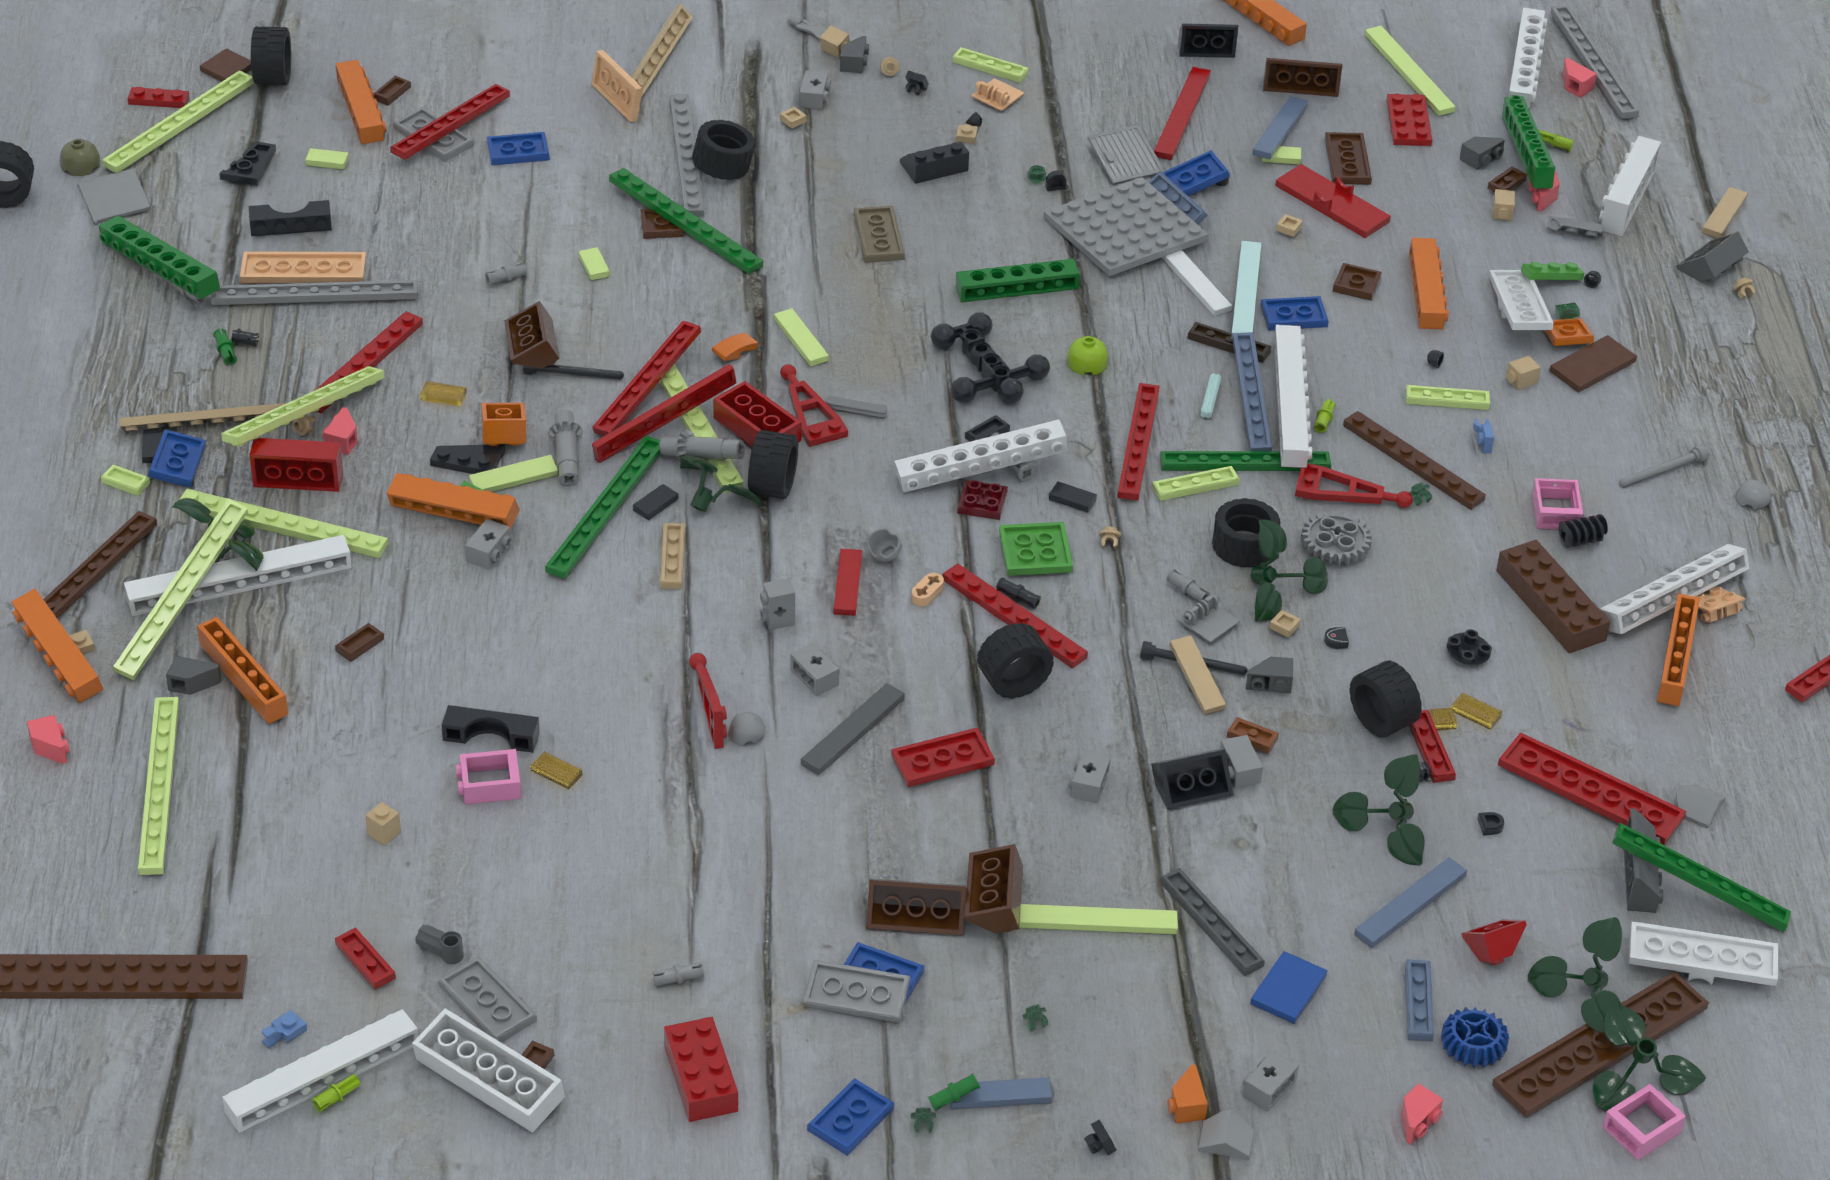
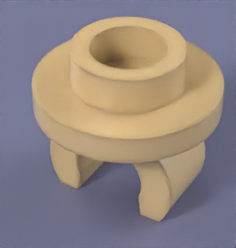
(889, 66)
(1744, 285)
(302, 425)
(1109, 533)

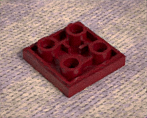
(982, 499)

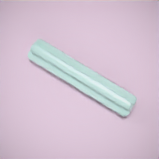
(1210, 395)

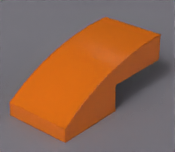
(733, 346)

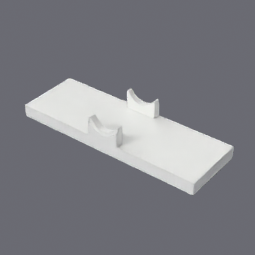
(1520, 301)
(1703, 954)

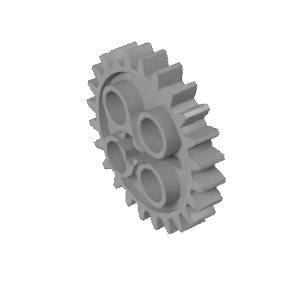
(1336, 538)

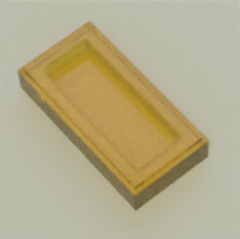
(443, 393)
(1476, 711)
(556, 770)

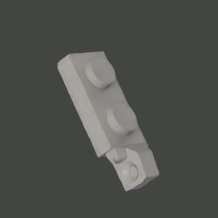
(1574, 226)

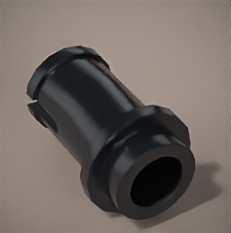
(244, 337)

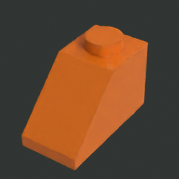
(1188, 1098)

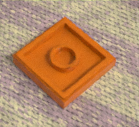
(1569, 332)

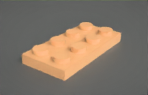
(617, 86)

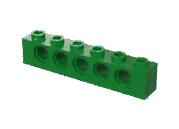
(1017, 280)

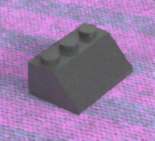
(1714, 258)

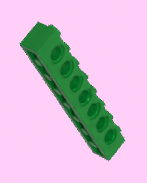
(1528, 142)
(159, 257)

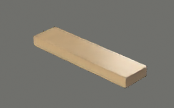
(1724, 212)
(672, 556)
(1197, 675)

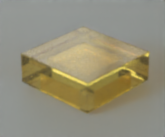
(1444, 718)

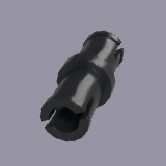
(1018, 592)

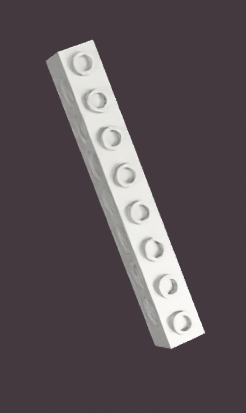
(1528, 55)
(981, 456)
(1662, 593)

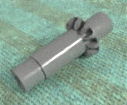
(565, 436)
(701, 447)

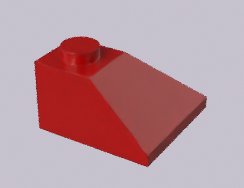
(1495, 940)

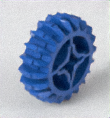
(1475, 1037)

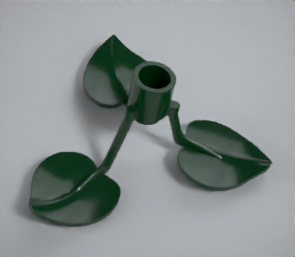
(703, 495)
(244, 549)
(1268, 600)
(1408, 841)
(1550, 974)
(1624, 1026)

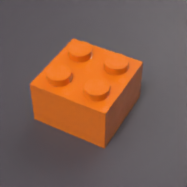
(503, 423)

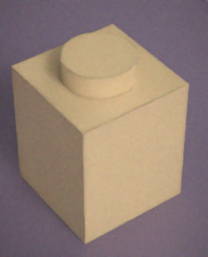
(832, 41)
(1503, 204)
(1523, 372)
(383, 823)

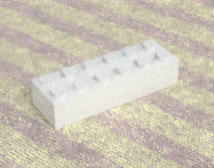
(1629, 185)
(488, 1070)

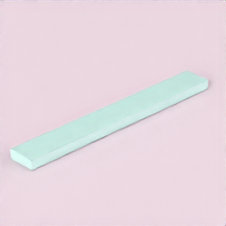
(1246, 287)

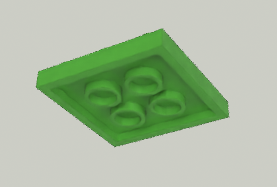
(1035, 548)

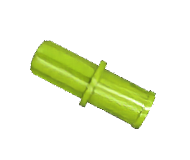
(1557, 140)
(1324, 416)
(335, 1093)

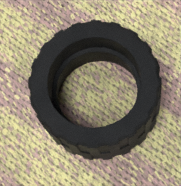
(271, 55)
(723, 149)
(21, 164)
(773, 464)
(1241, 516)
(1006, 646)
(1385, 698)

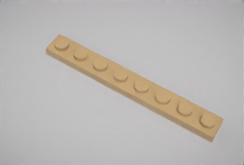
(661, 47)
(195, 417)

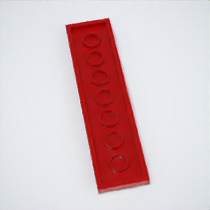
(1588, 785)

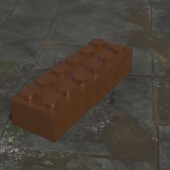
(1553, 596)

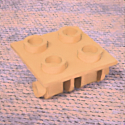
(996, 94)
(1718, 604)

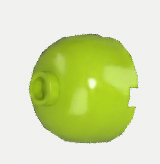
(1087, 355)

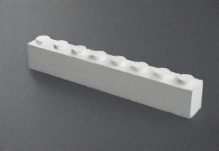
(318, 1070)

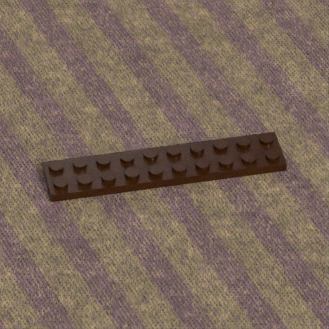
(122, 976)
(1588, 1052)

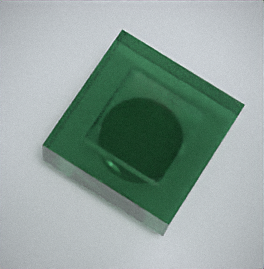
(1567, 311)

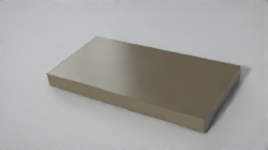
(879, 234)

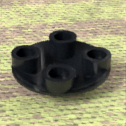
(1468, 648)

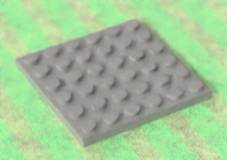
(1125, 226)

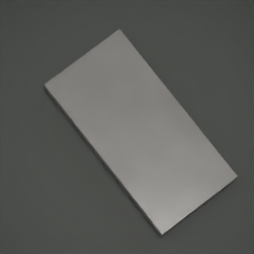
(444, 148)
(856, 991)
(487, 1000)

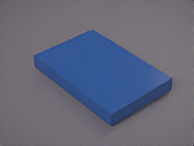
(518, 148)
(1198, 173)
(1296, 311)
(177, 458)
(875, 959)
(1288, 987)
(850, 1117)

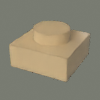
(793, 117)
(966, 134)
(1289, 225)
(1285, 623)
(83, 641)

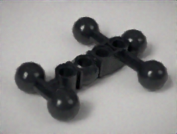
(993, 369)

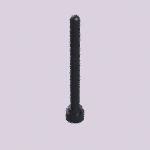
(575, 371)
(1150, 651)

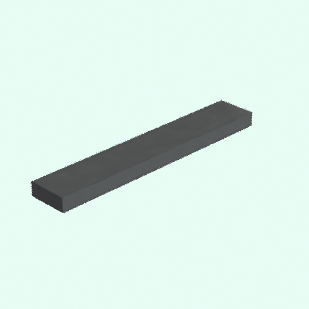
(852, 728)
(1212, 922)

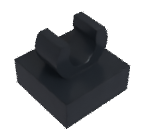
(916, 80)
(1099, 1139)

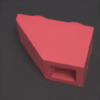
(1577, 78)
(1544, 196)
(342, 430)
(47, 738)
(1419, 1111)

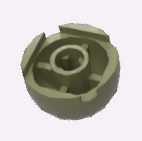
(79, 157)

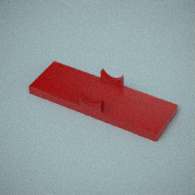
(1333, 200)

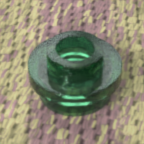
(1036, 174)

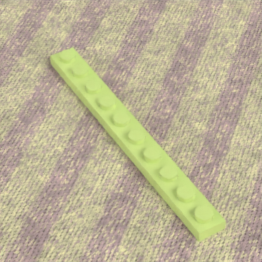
(177, 122)
(303, 405)
(698, 424)
(296, 525)
(180, 589)
(158, 786)

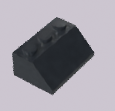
(1207, 40)
(936, 162)
(1193, 778)

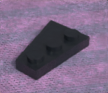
(251, 165)
(467, 458)

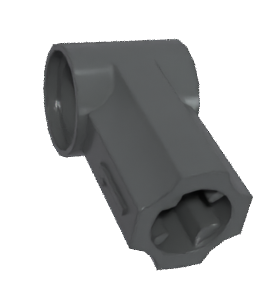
(447, 944)

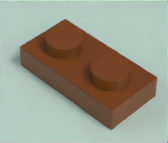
(1259, 736)

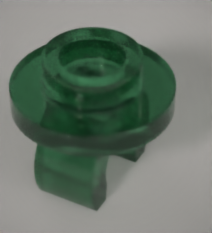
(1420, 490)
(1035, 1013)
(923, 1115)

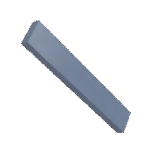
(1280, 127)
(1410, 902)

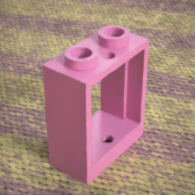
(1551, 516)
(490, 790)
(1630, 1136)

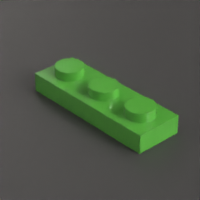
(1552, 271)

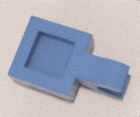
(1485, 435)
(285, 1027)

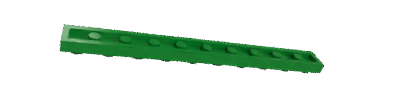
(686, 220)
(604, 508)

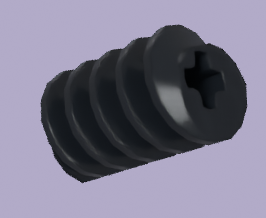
(1583, 530)

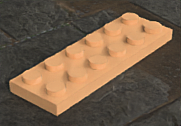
(302, 267)

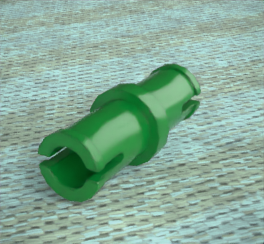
(225, 346)
(954, 1092)

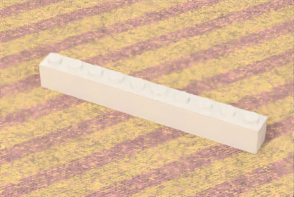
(1292, 396)
(239, 576)

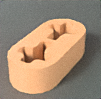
(931, 592)

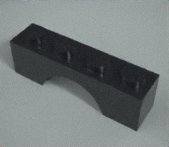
(311, 218)
(464, 723)

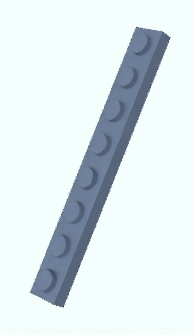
(1251, 392)

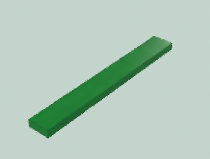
(1237, 459)
(1701, 877)

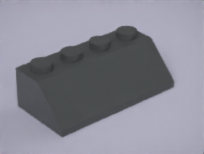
(1641, 876)

